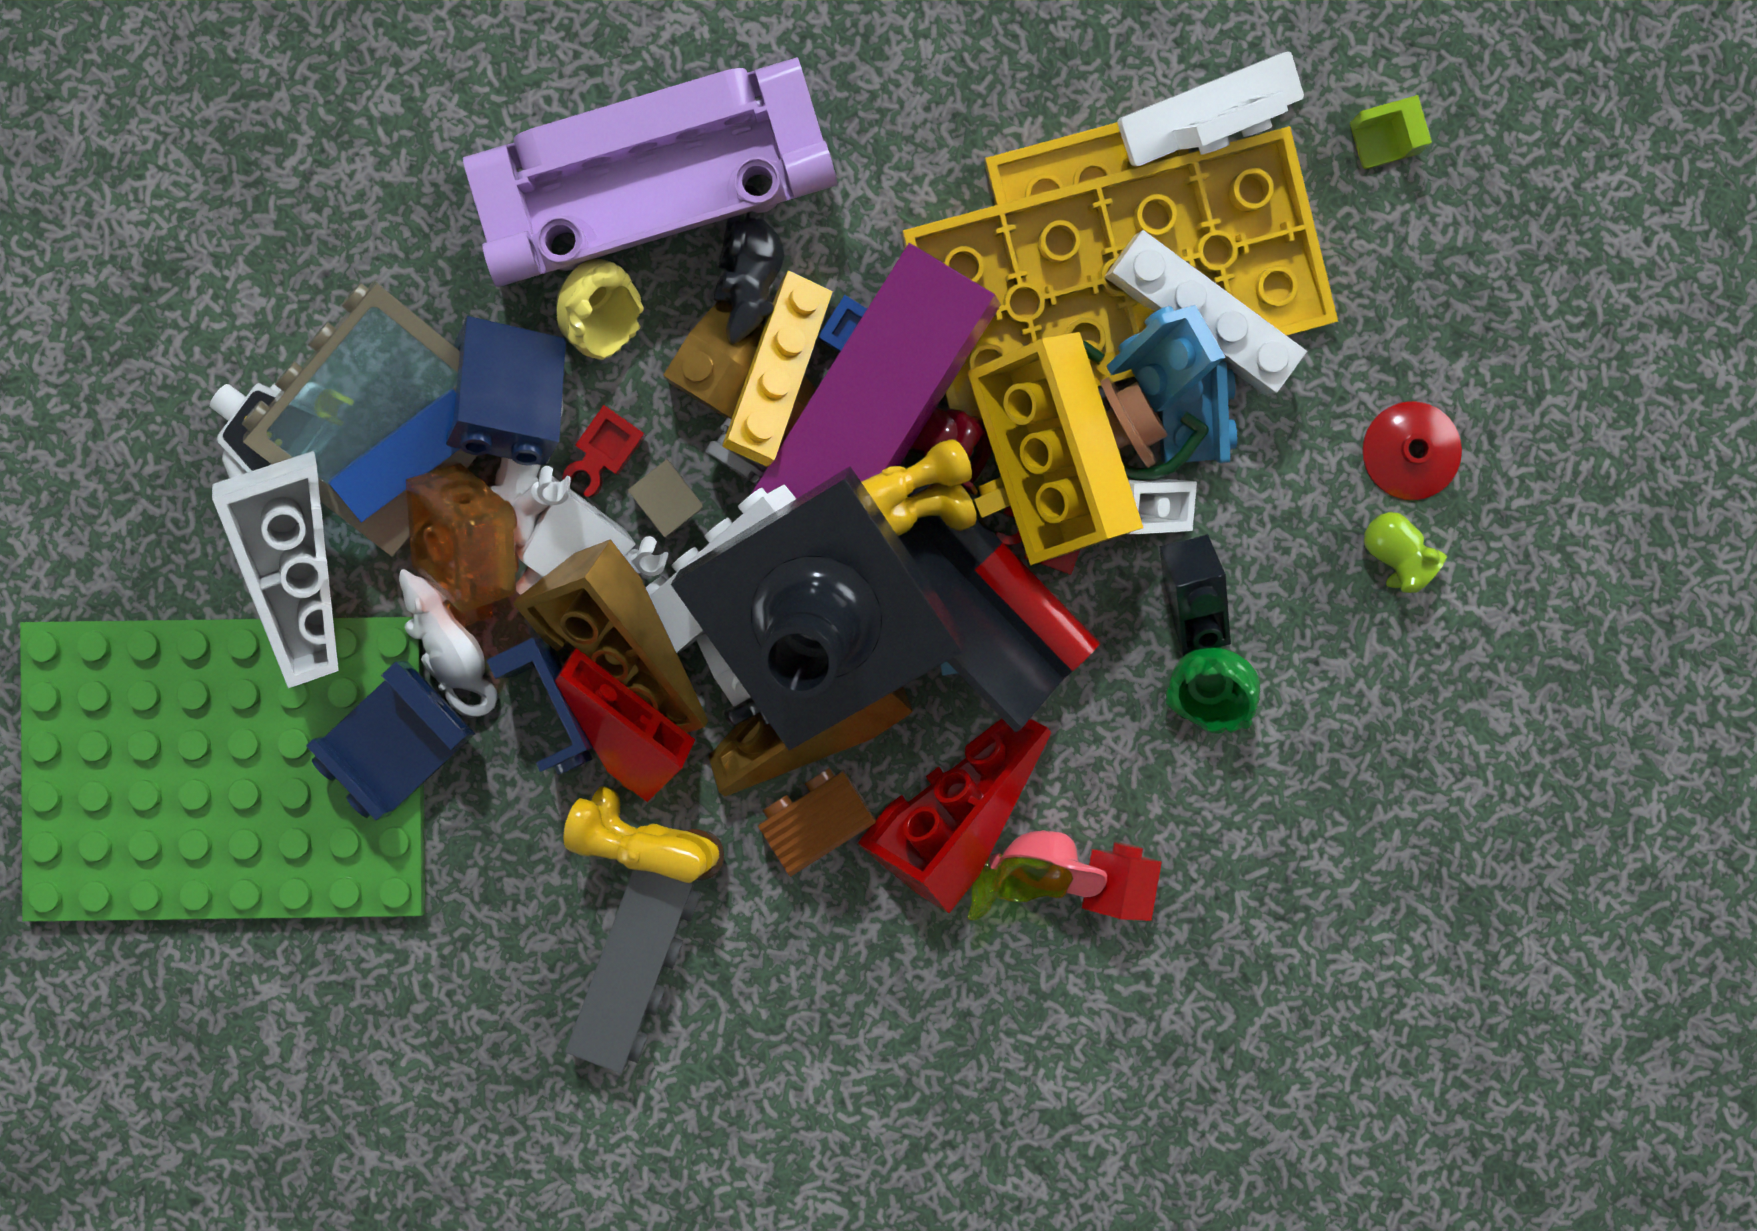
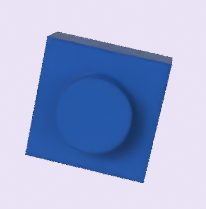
(842, 323)

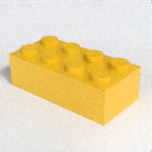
(1054, 447)

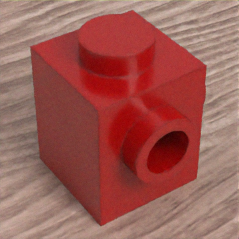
(1129, 884)

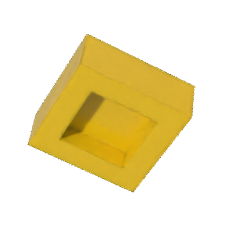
(992, 498)

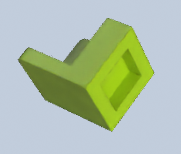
(1390, 132)

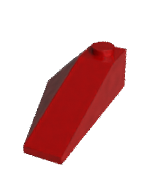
(951, 827)

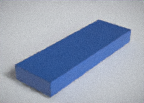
(403, 454)

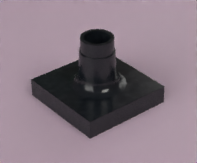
(827, 573)

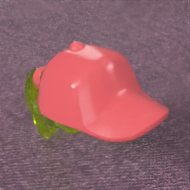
(1033, 868)

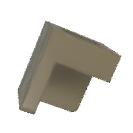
(666, 498)

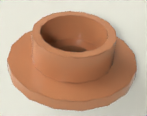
(1133, 419)

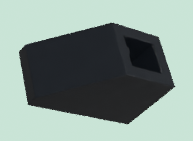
(1196, 593)

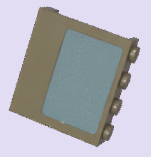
(352, 394)

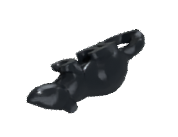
(753, 260)

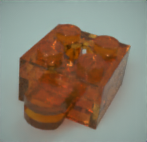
(462, 540)

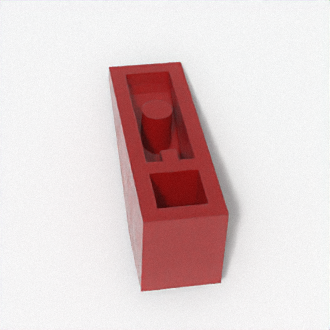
(625, 731)

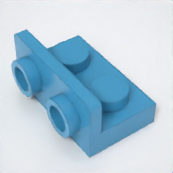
(1169, 355)
(1209, 404)

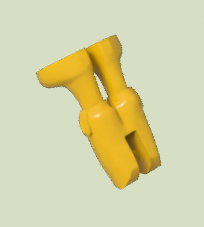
(943, 468)
(598, 831)

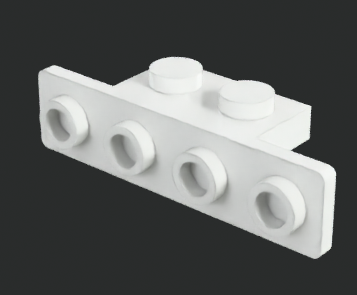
(1213, 111)

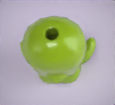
(1401, 546)

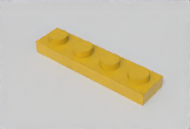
(777, 369)

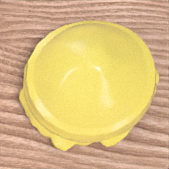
(598, 308)

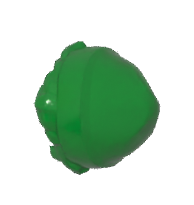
(1214, 690)

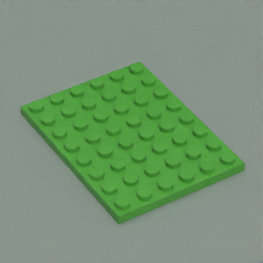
(182, 782)

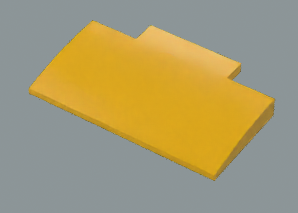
(1077, 204)

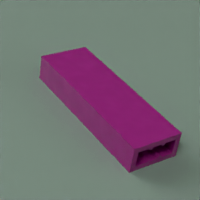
(886, 376)

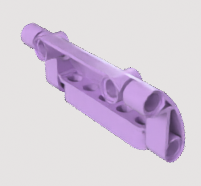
(647, 169)

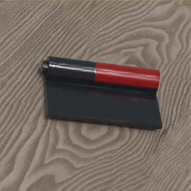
(1014, 627)

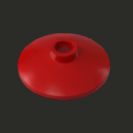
(1388, 454)

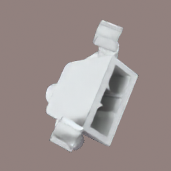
(559, 522)

